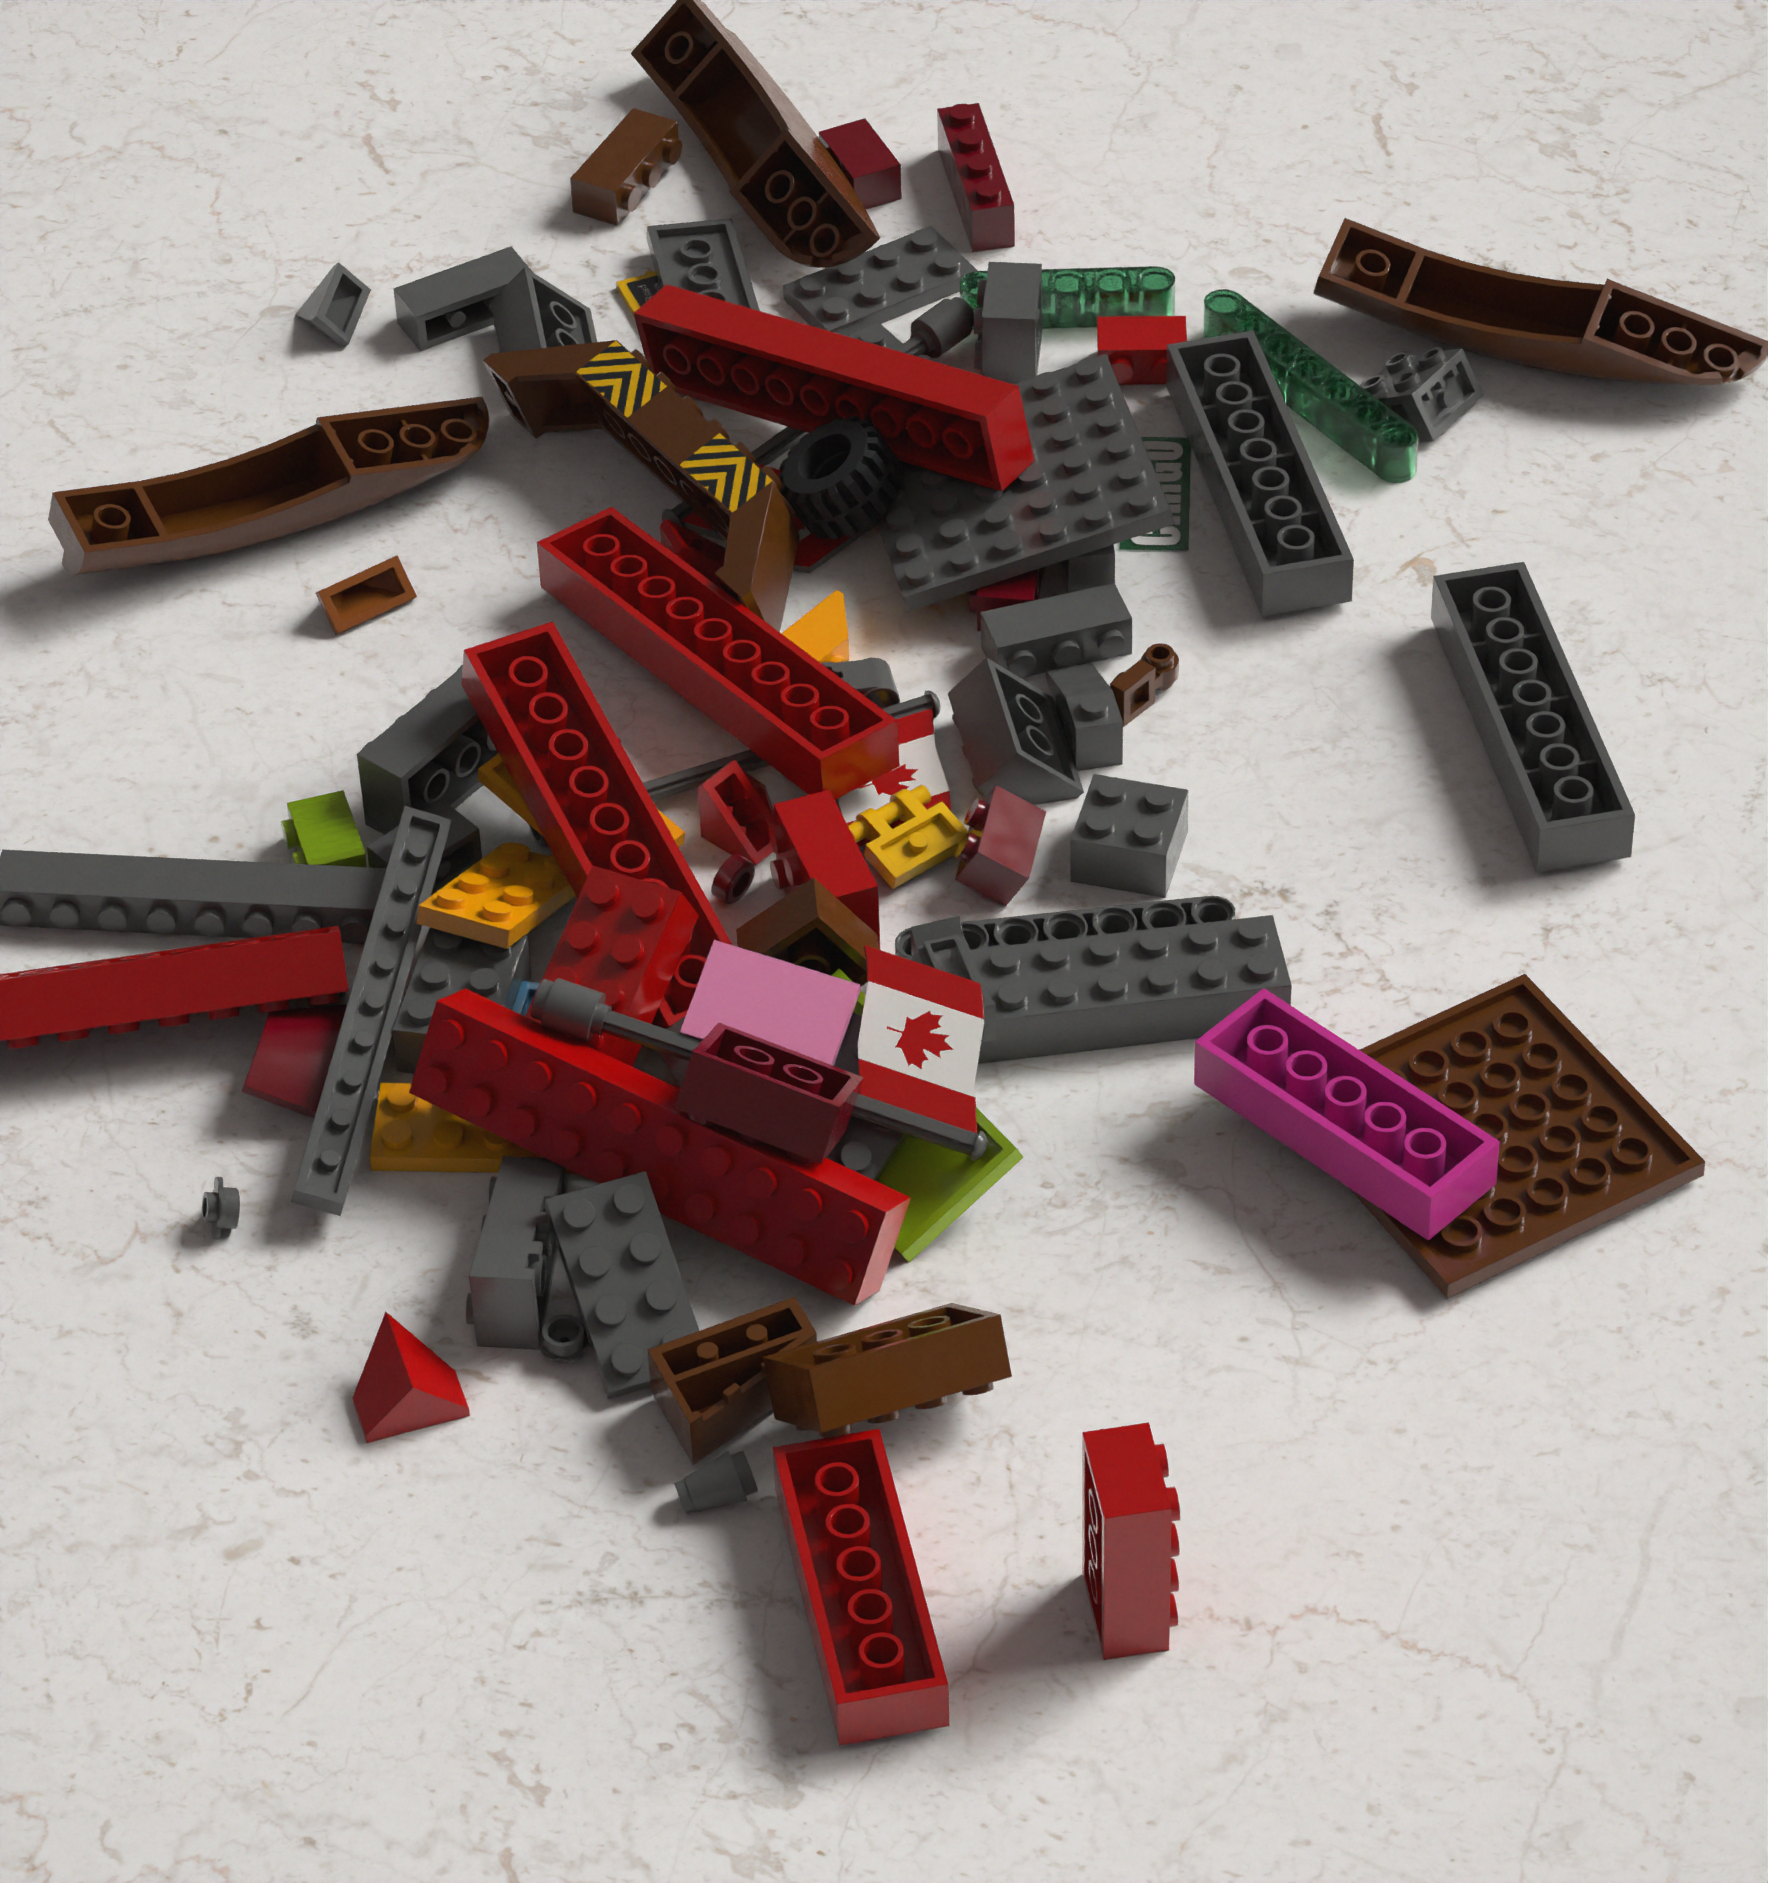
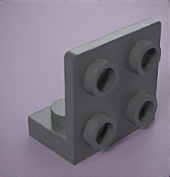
(1431, 387)

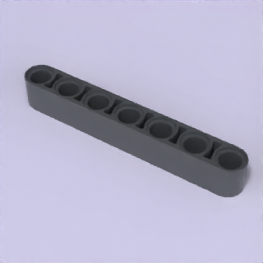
(1085, 922)

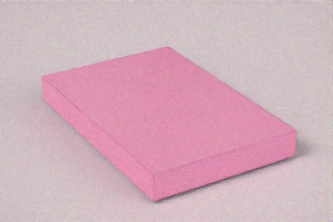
(772, 1002)

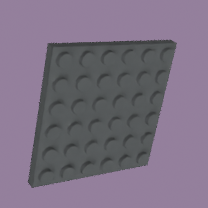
(1078, 495)

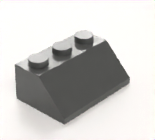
(539, 315)
(1013, 736)

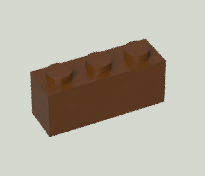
(625, 166)

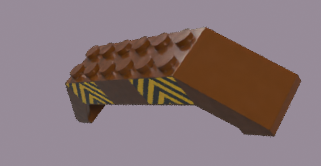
(667, 434)

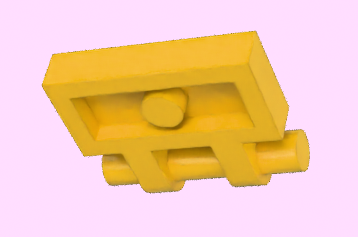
(912, 846)

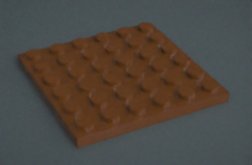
(1567, 1122)

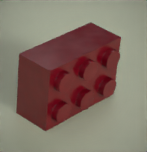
(768, 1094)

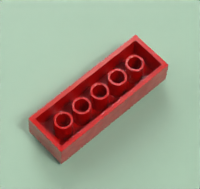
(860, 1587)

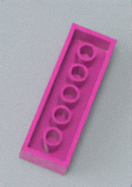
(1346, 1113)

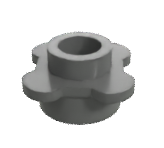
(221, 1207)

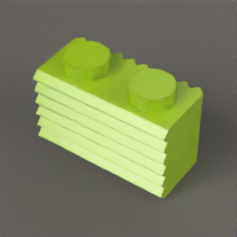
(323, 832)

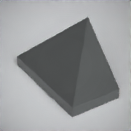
(336, 305)

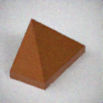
(366, 595)

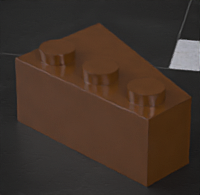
(717, 1377)

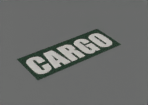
(1172, 466)

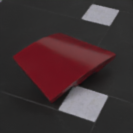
(295, 1057)

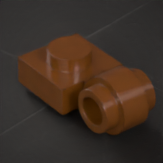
(1137, 686)

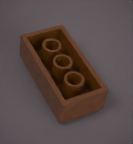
(887, 1369)

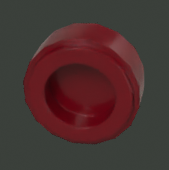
(733, 879)

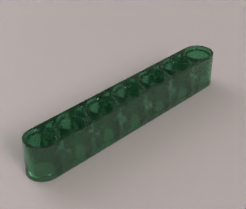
(1320, 390)

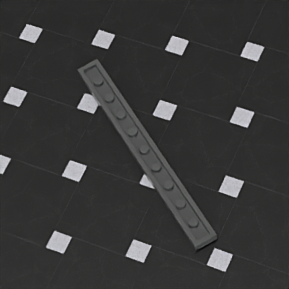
(370, 1013)

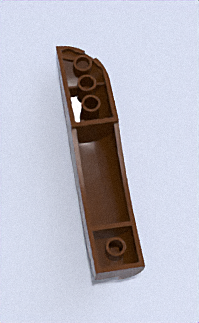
(756, 138)
(1533, 319)
(269, 491)

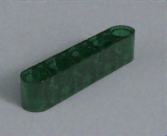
(1082, 294)

